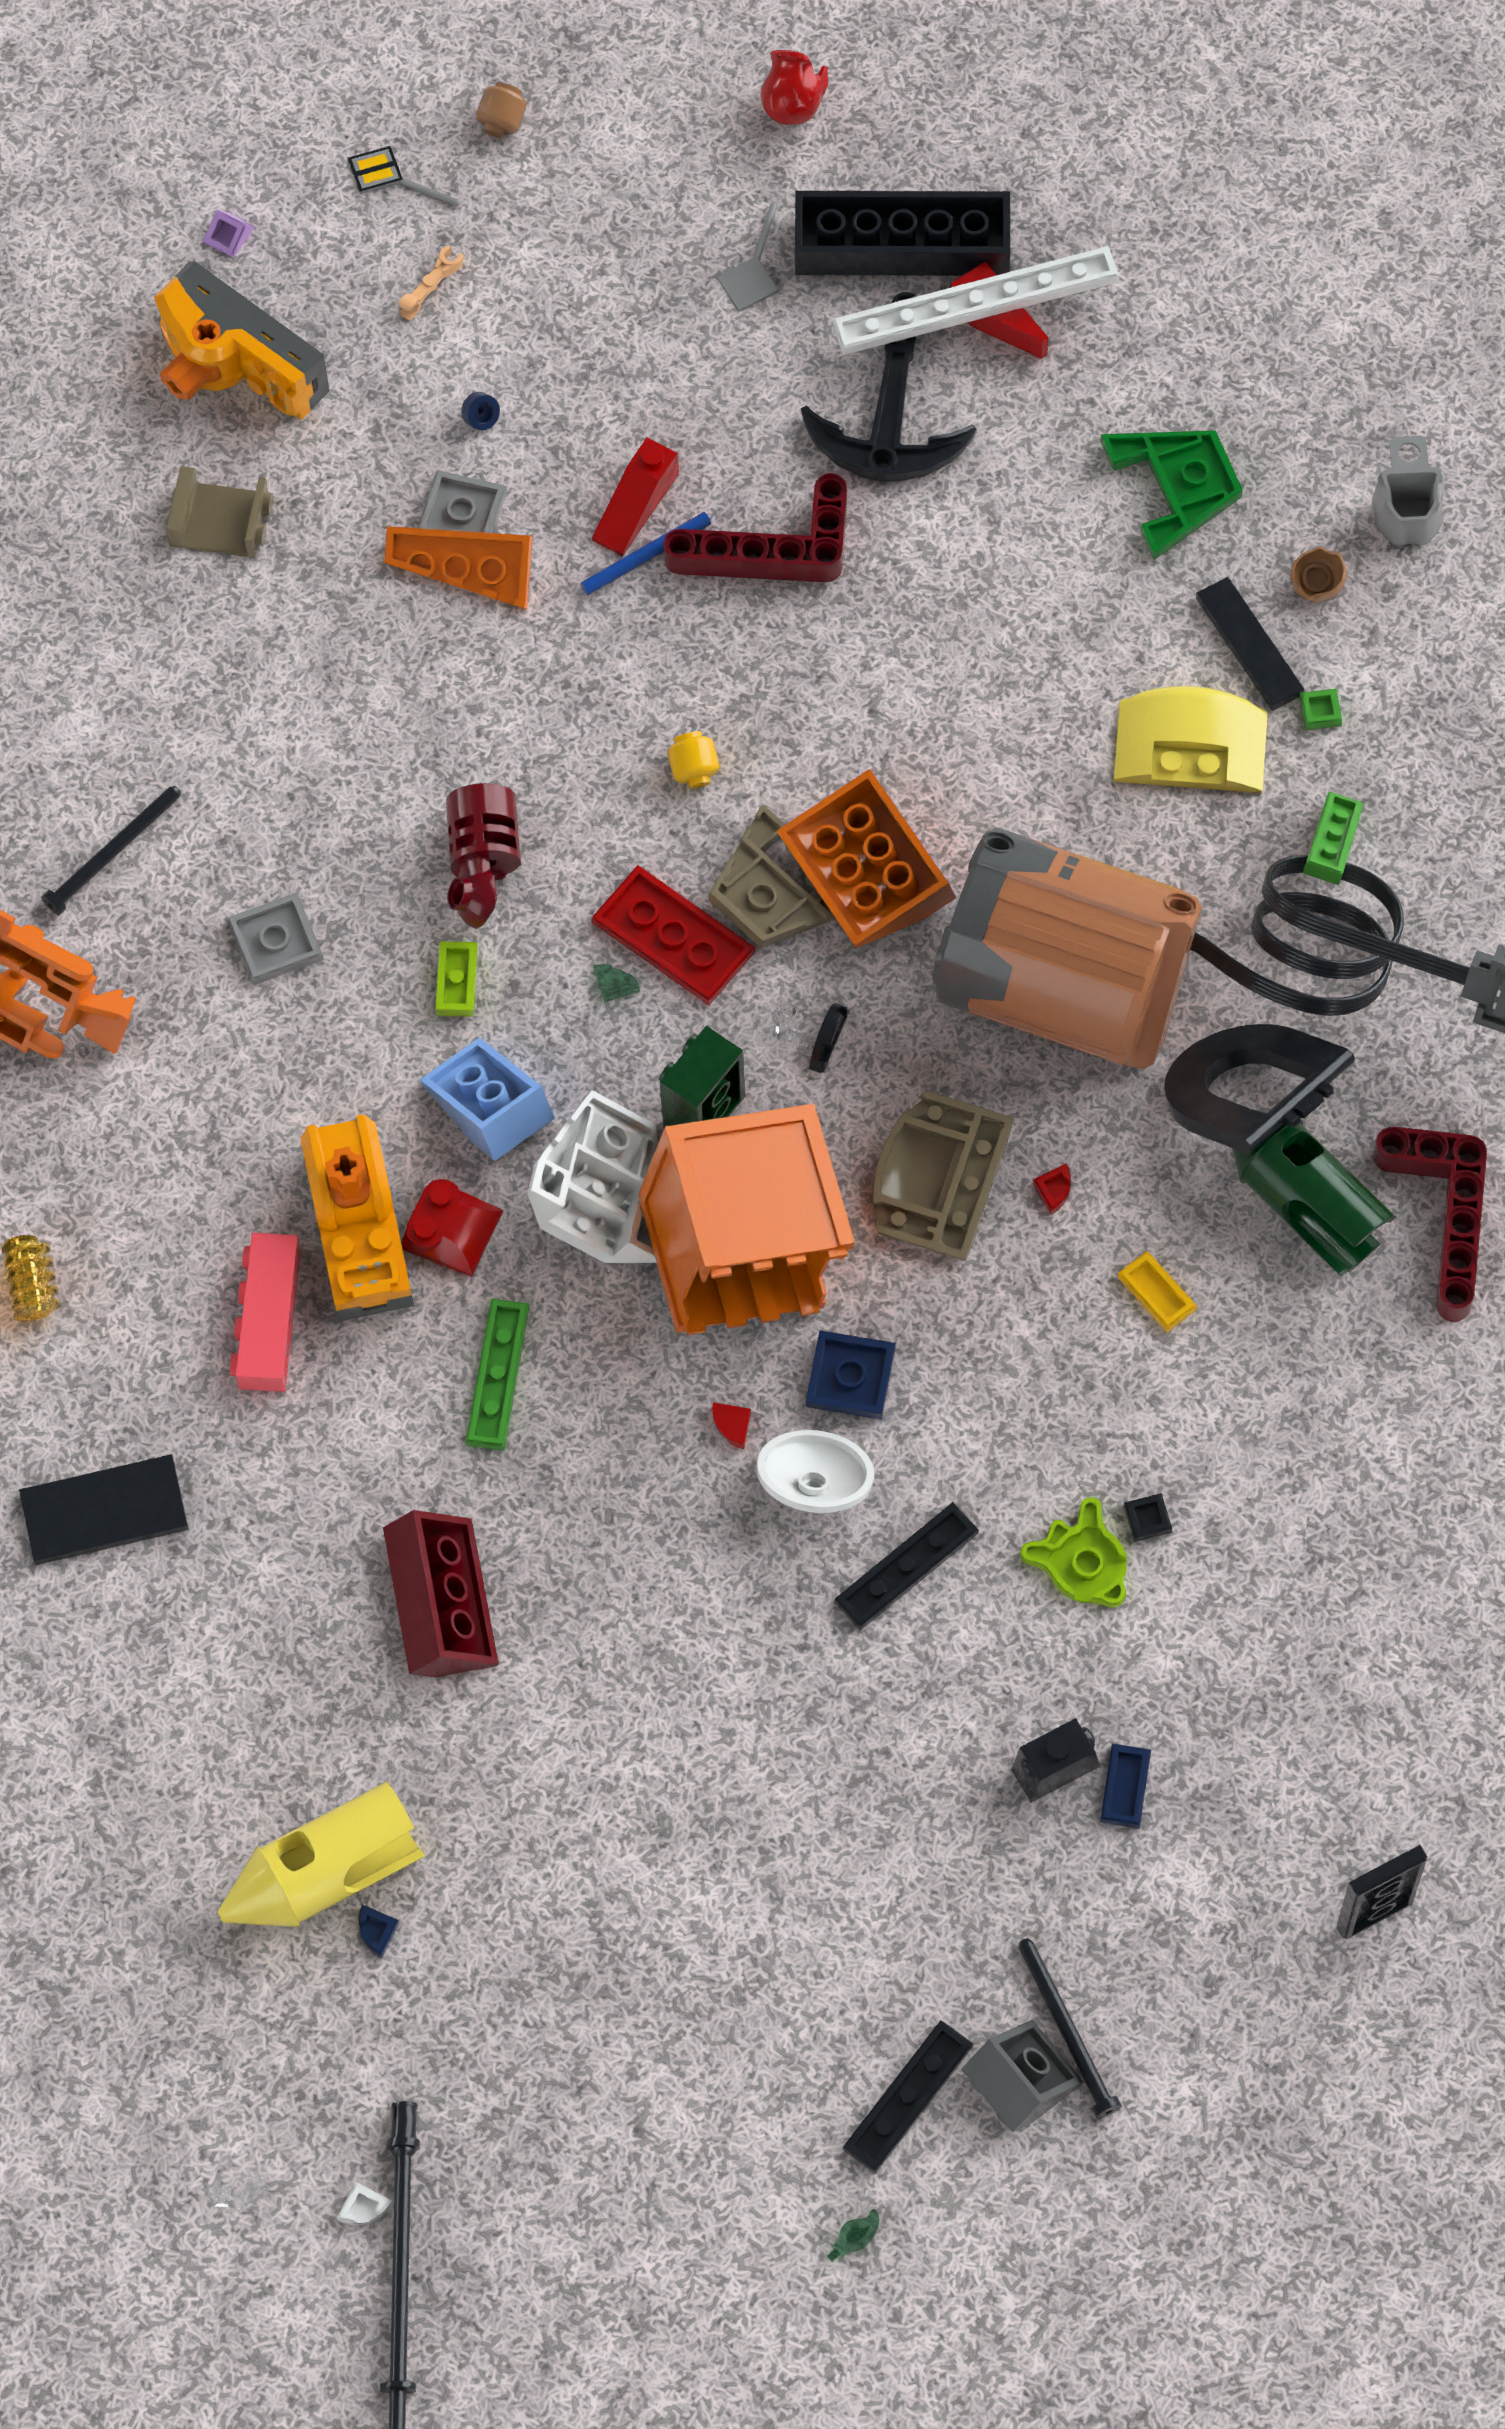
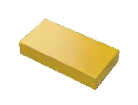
(1157, 1291)

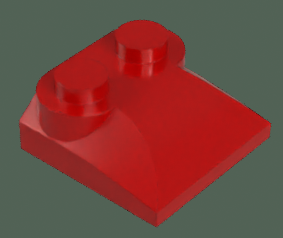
(450, 1227)

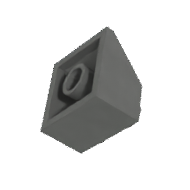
(1021, 2075)

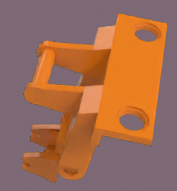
(64, 980)

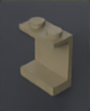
(218, 516)

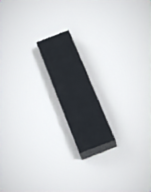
(1250, 643)
(906, 1566)
(907, 2096)

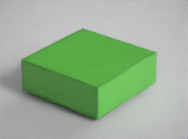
(1320, 709)

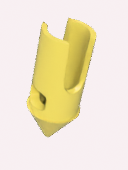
(323, 1862)

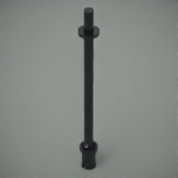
(403, 2146)

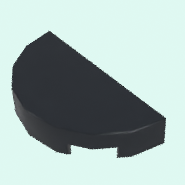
(828, 1037)

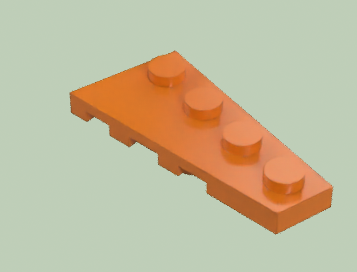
(473, 561)

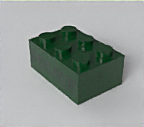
(703, 1081)

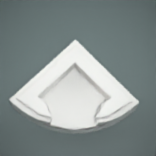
(363, 2206)

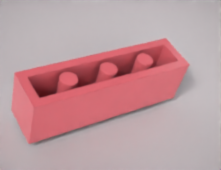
(267, 1312)

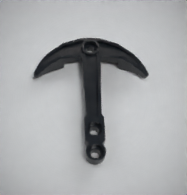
(884, 445)

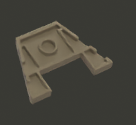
(760, 893)

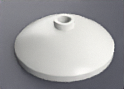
(815, 1471)

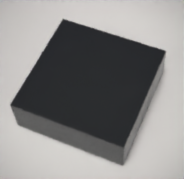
(1147, 1517)

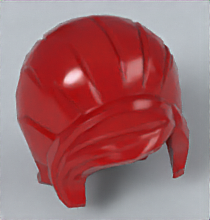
(792, 88)

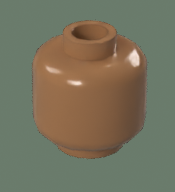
(501, 109)

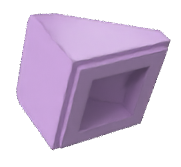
(227, 233)

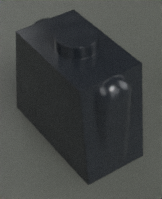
(1055, 1759)

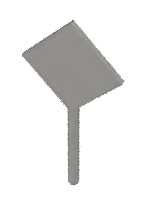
(750, 281)

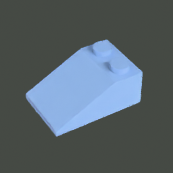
(489, 1098)

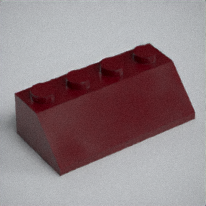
(440, 1594)

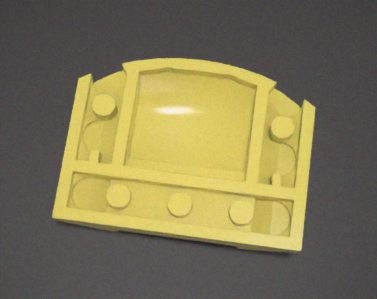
(1191, 740)

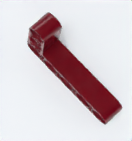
(769, 547)
(1457, 1208)

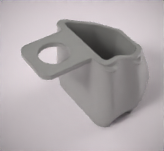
(1409, 496)

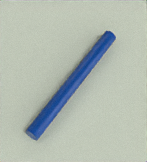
(638, 557)

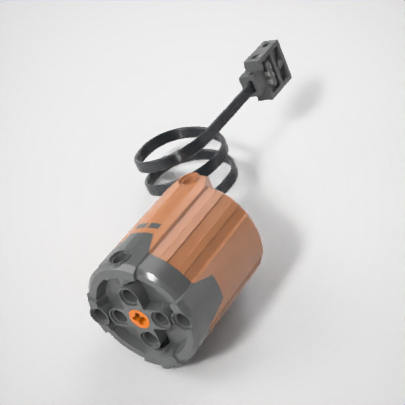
(1103, 951)

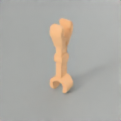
(443, 268)

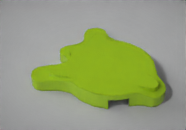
(1082, 1559)

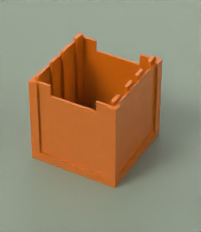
(744, 1217)

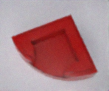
(1054, 1187)
(732, 1423)

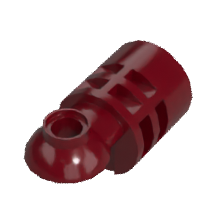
(481, 847)

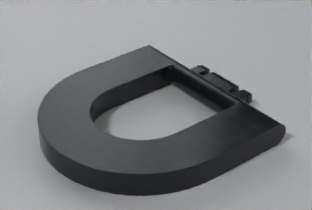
(1267, 1044)

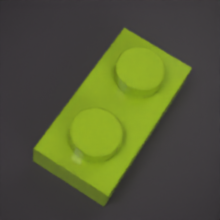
(456, 978)

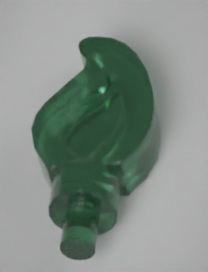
(855, 2235)

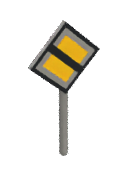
(379, 169)

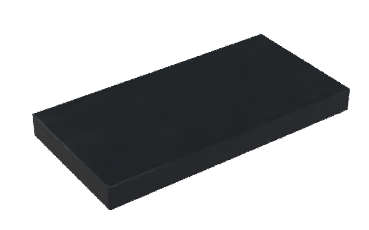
(103, 1509)
(1381, 1892)

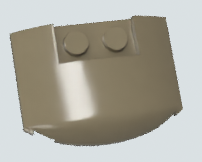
(939, 1173)

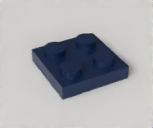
(850, 1375)

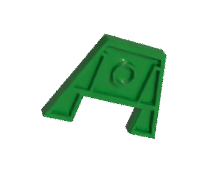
(1190, 473)

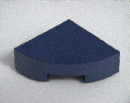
(376, 1930)

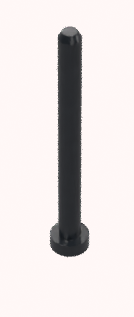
(56, 900)
(1104, 2102)

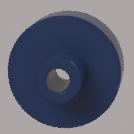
(480, 410)

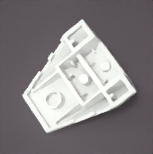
(591, 1181)

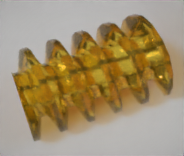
(30, 1278)

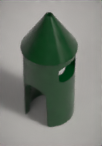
(1315, 1195)

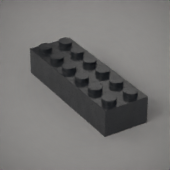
(901, 232)

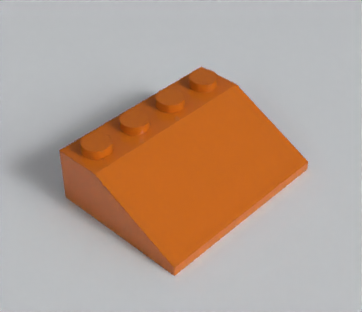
(866, 861)

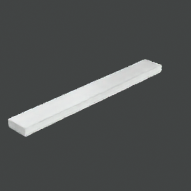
(975, 300)

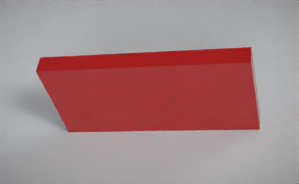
(673, 935)

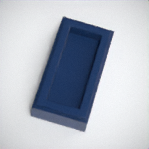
(1125, 1786)

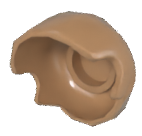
(1318, 575)

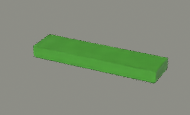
(1333, 838)
(497, 1374)

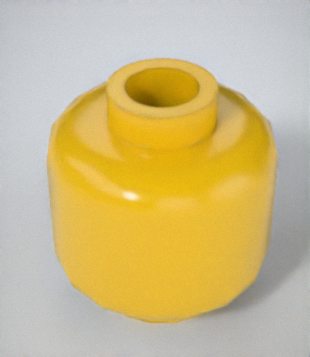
(693, 759)

